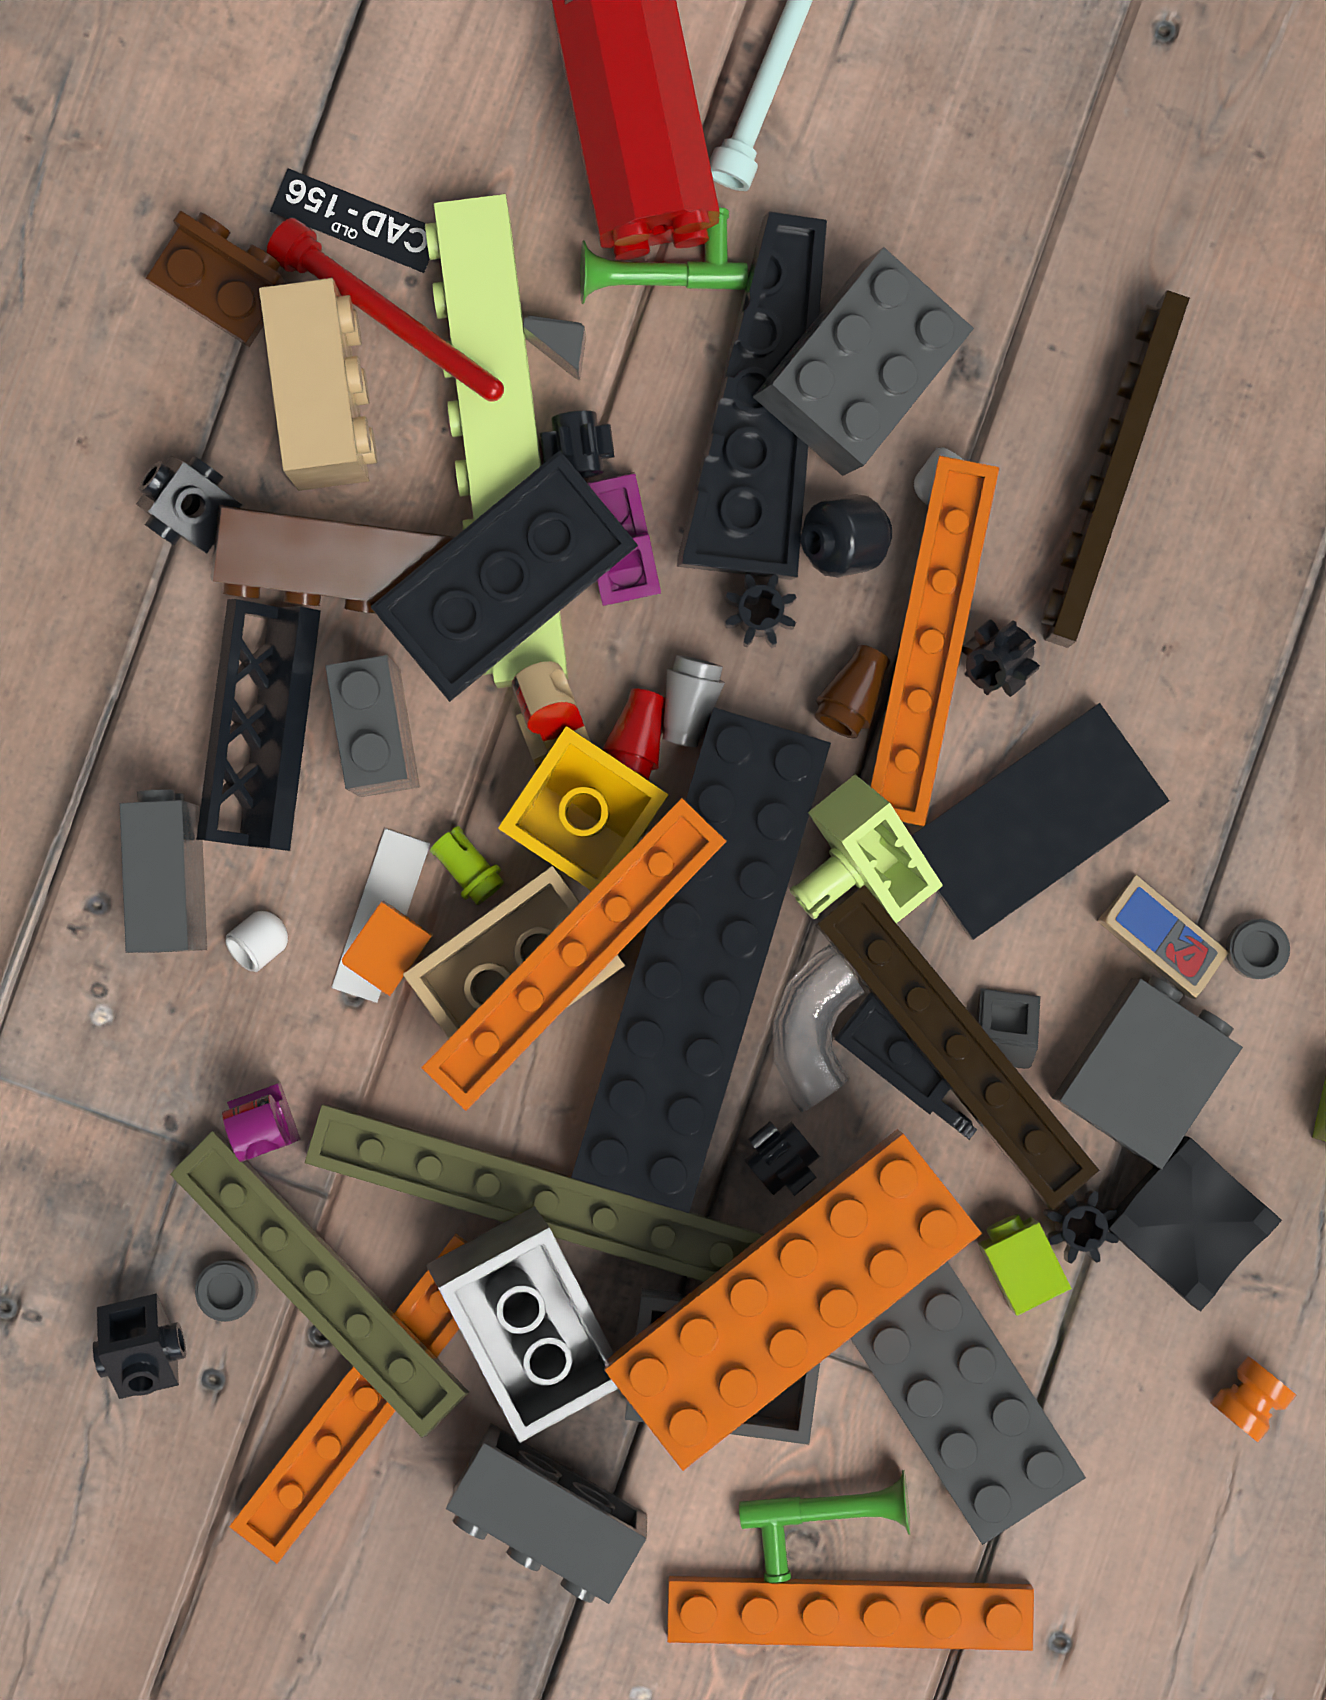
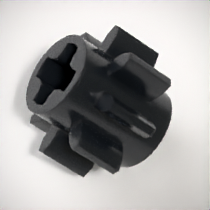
(580, 441)
(752, 596)
(1000, 657)
(782, 1158)
(1085, 1242)

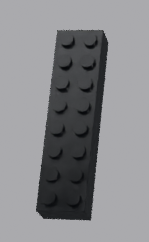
(702, 966)

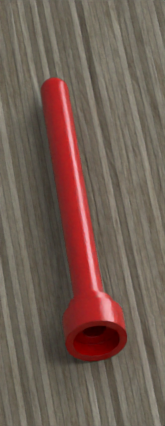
(298, 250)

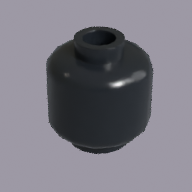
(846, 535)

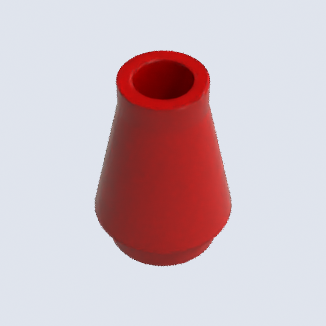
(638, 733)

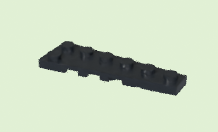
(753, 466)

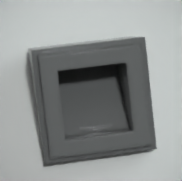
(559, 341)
(1011, 1023)

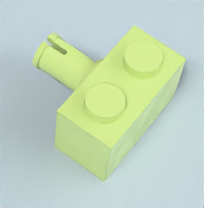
(867, 850)

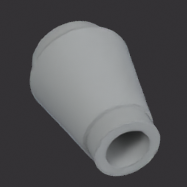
(690, 699)

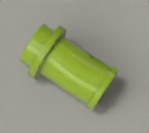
(467, 866)

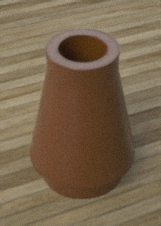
(853, 693)

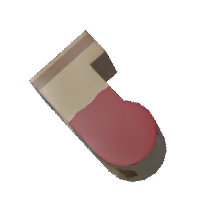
(545, 707)

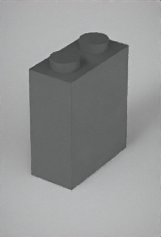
(372, 726)
(162, 874)
(1149, 1070)

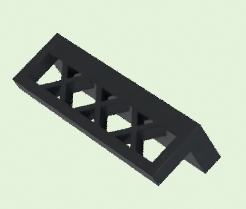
(278, 725)

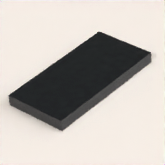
(504, 576)
(1038, 820)

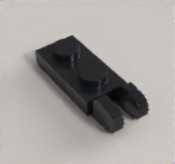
(887, 1050)

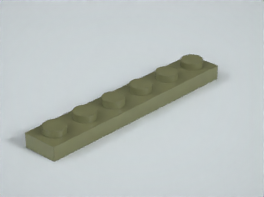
(320, 1284)

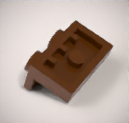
(215, 276)

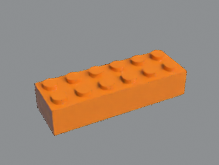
(790, 1299)

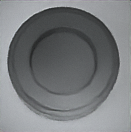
(1258, 949)
(226, 1290)

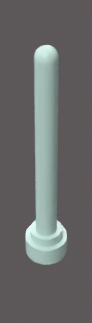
(734, 161)

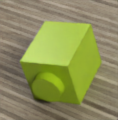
(1023, 1263)

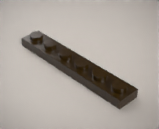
(1121, 444)
(957, 1048)

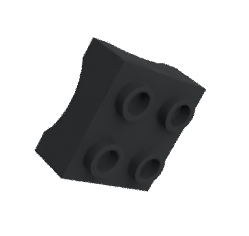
(1192, 1223)

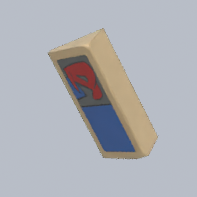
(1163, 937)

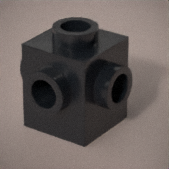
(196, 519)
(138, 1346)

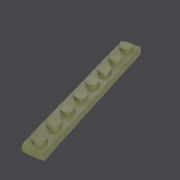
(506, 1187)

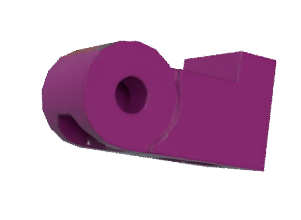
(259, 1123)

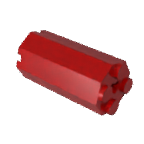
(637, 123)

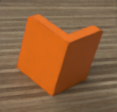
(386, 948)

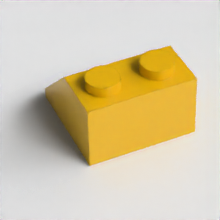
(582, 810)

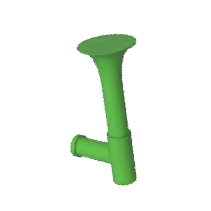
(711, 274)
(776, 1513)

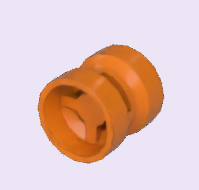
(1252, 1400)

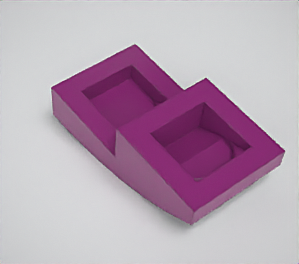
(636, 573)

